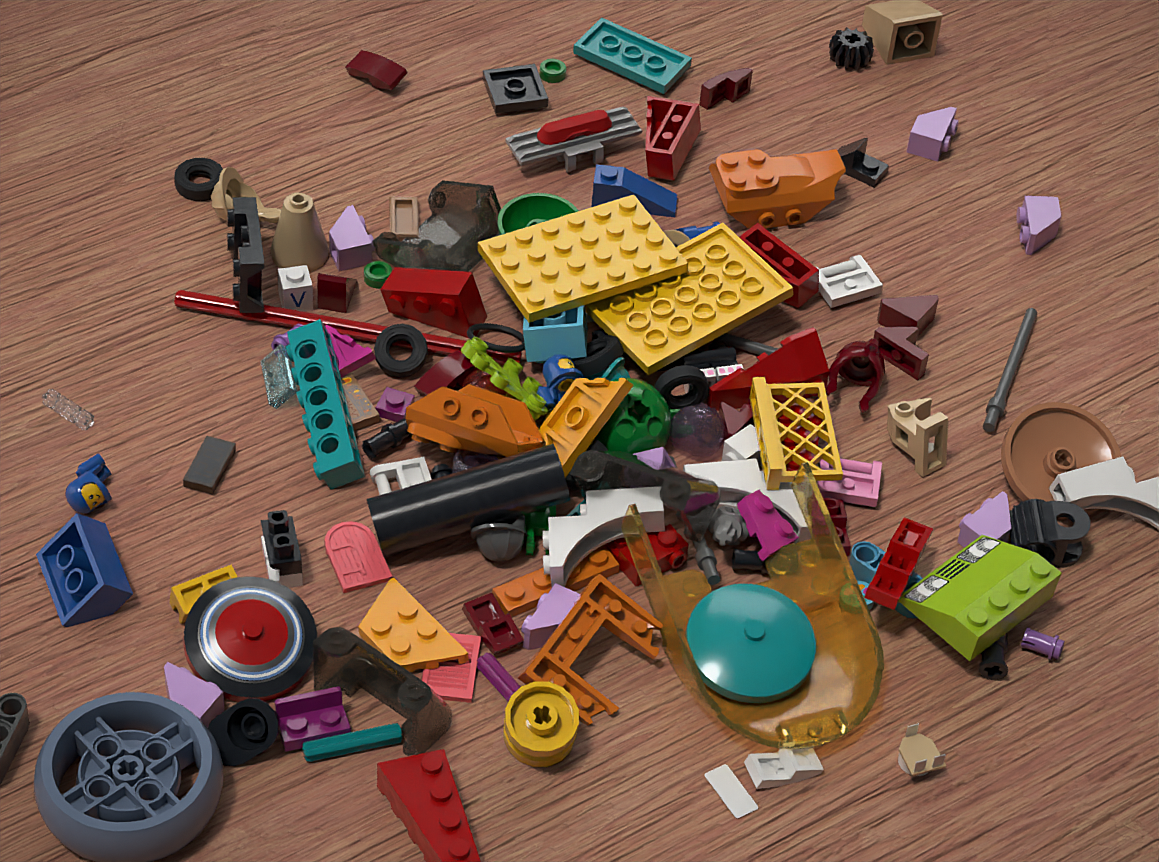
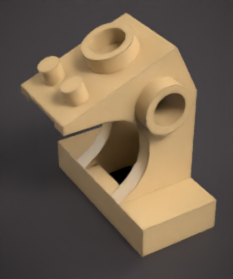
(911, 428)

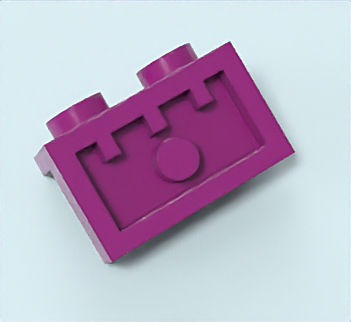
(311, 717)

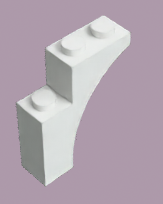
(744, 477)
(1109, 487)
(600, 522)

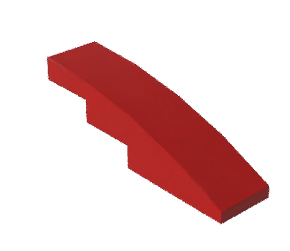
(898, 563)

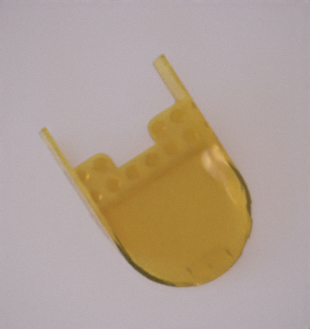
(823, 585)

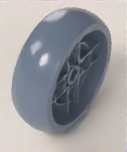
(118, 751)

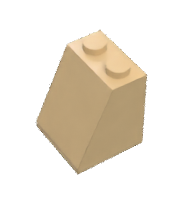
(902, 29)

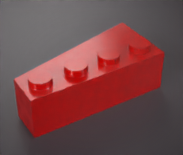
(428, 805)

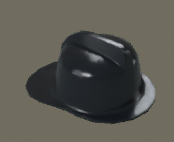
(244, 730)

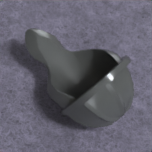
(502, 539)

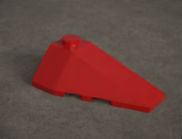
(797, 361)

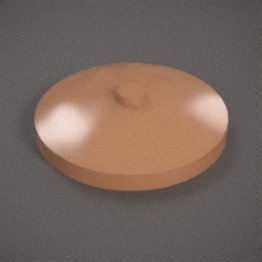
(1052, 442)

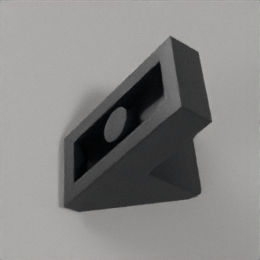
(860, 165)

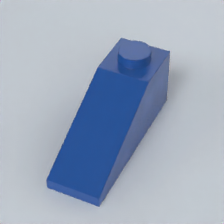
(618, 182)

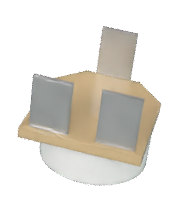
(919, 753)

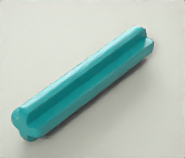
(352, 742)

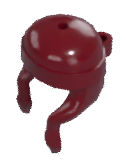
(859, 364)

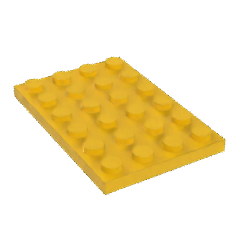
(582, 258)
(681, 313)

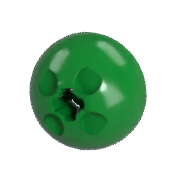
(532, 210)
(635, 433)

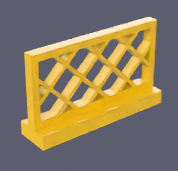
(770, 440)

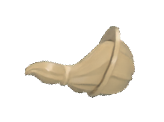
(231, 186)

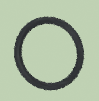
(495, 327)

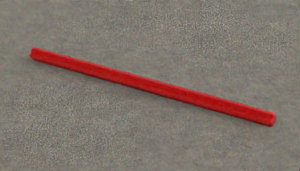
(347, 327)

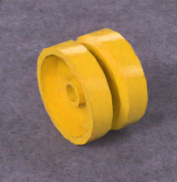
(559, 720)

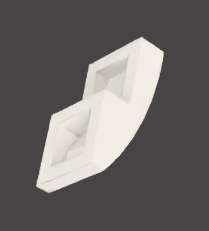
(782, 767)

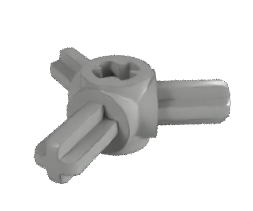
(728, 526)

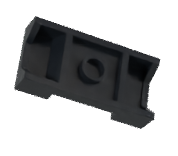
(247, 254)

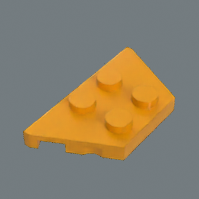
(581, 416)
(407, 631)

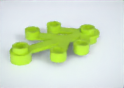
(506, 377)

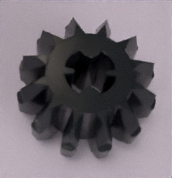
(851, 48)

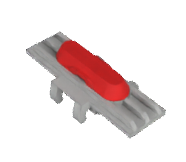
(573, 137)

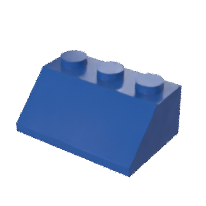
(83, 572)

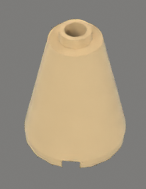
(299, 235)

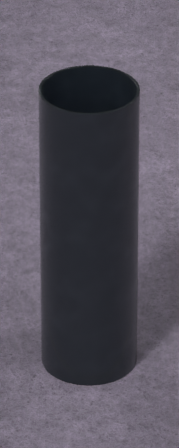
(468, 499)

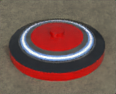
(250, 638)

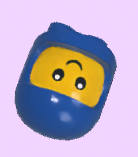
(559, 374)
(87, 490)

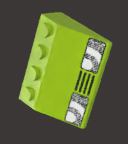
(982, 593)

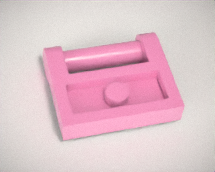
(858, 485)

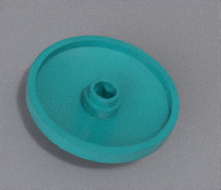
(751, 643)

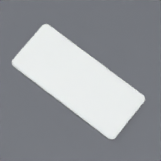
(731, 791)

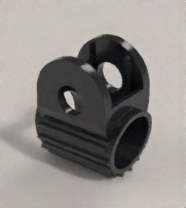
(1037, 530)

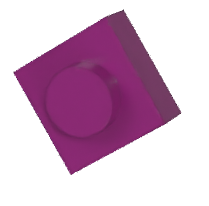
(393, 404)

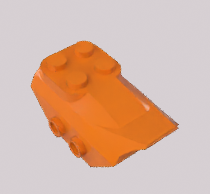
(776, 188)
(473, 422)

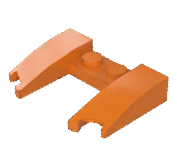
(596, 606)

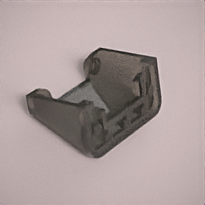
(451, 235)
(687, 493)
(353, 664)

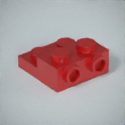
(668, 547)

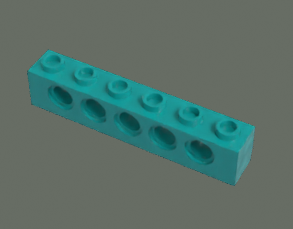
(325, 405)

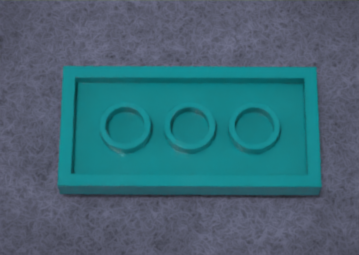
(632, 55)

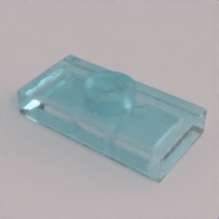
(278, 376)

